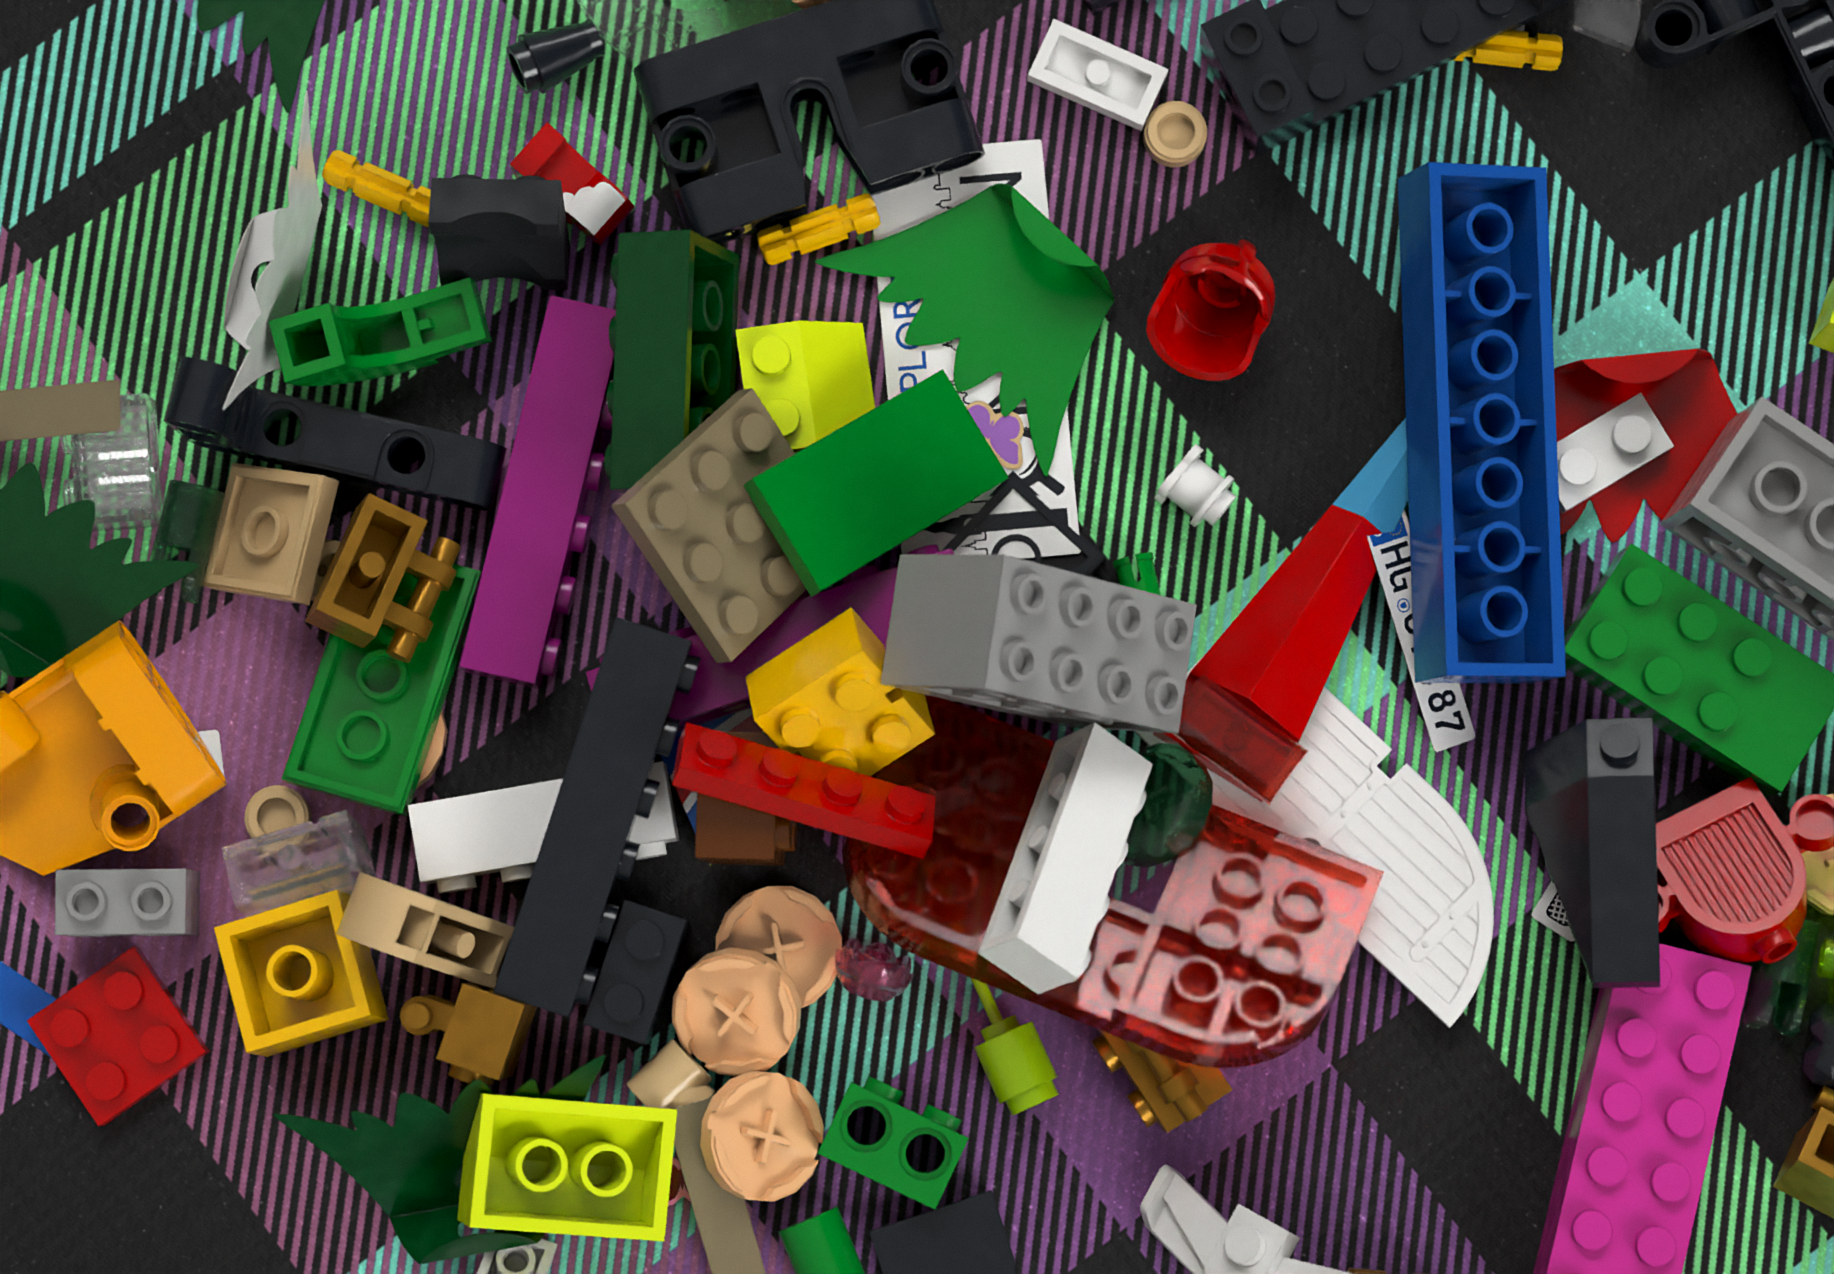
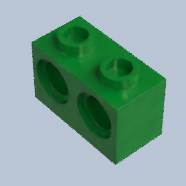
(886, 1159)

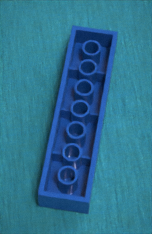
(1481, 424)

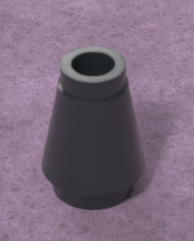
(553, 54)

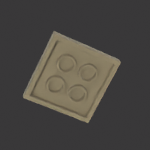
(708, 533)

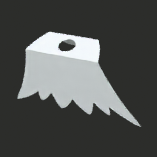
(286, 241)

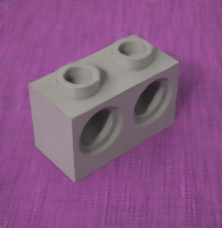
(127, 902)

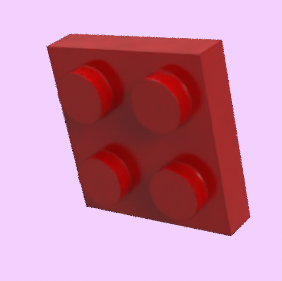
(118, 1036)

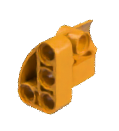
(87, 741)

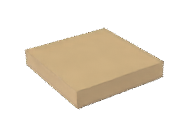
(271, 533)

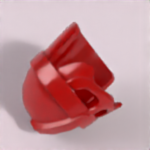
(1200, 327)

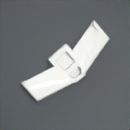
(1210, 1243)

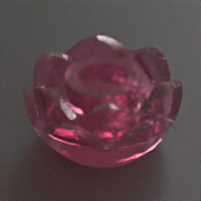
(872, 970)

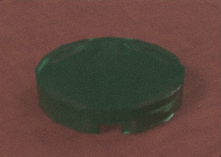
(1174, 808)

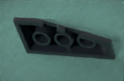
(1597, 830)

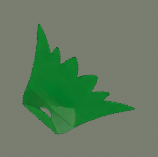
(1005, 288)

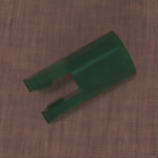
(190, 526)
(1782, 985)

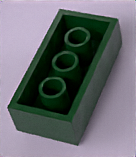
(669, 345)

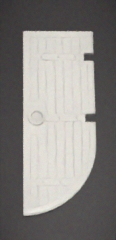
(1435, 894)

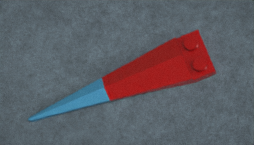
(1296, 624)

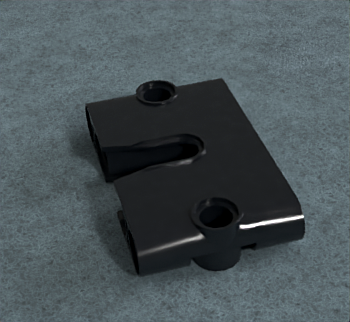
(741, 97)

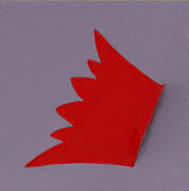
(1684, 397)

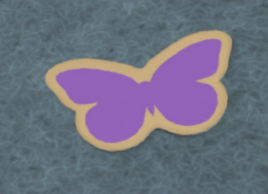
(1000, 432)

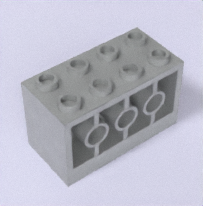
(1767, 510)
(1038, 642)

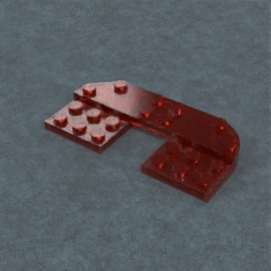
(1215, 978)

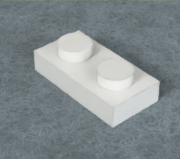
(1097, 74)
(1608, 450)

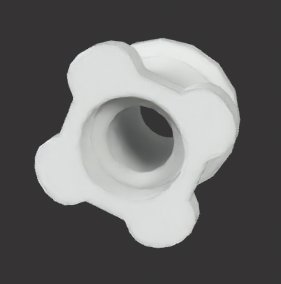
(1197, 489)

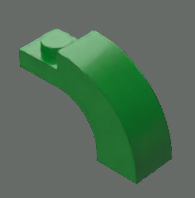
(379, 339)

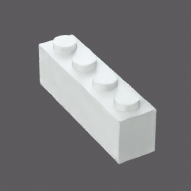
(506, 830)
(1067, 859)

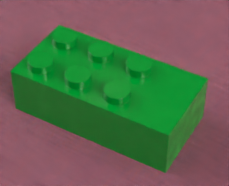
(1699, 670)

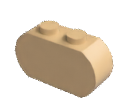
(425, 930)

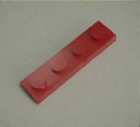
(804, 790)

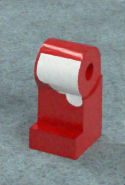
(589, 196)

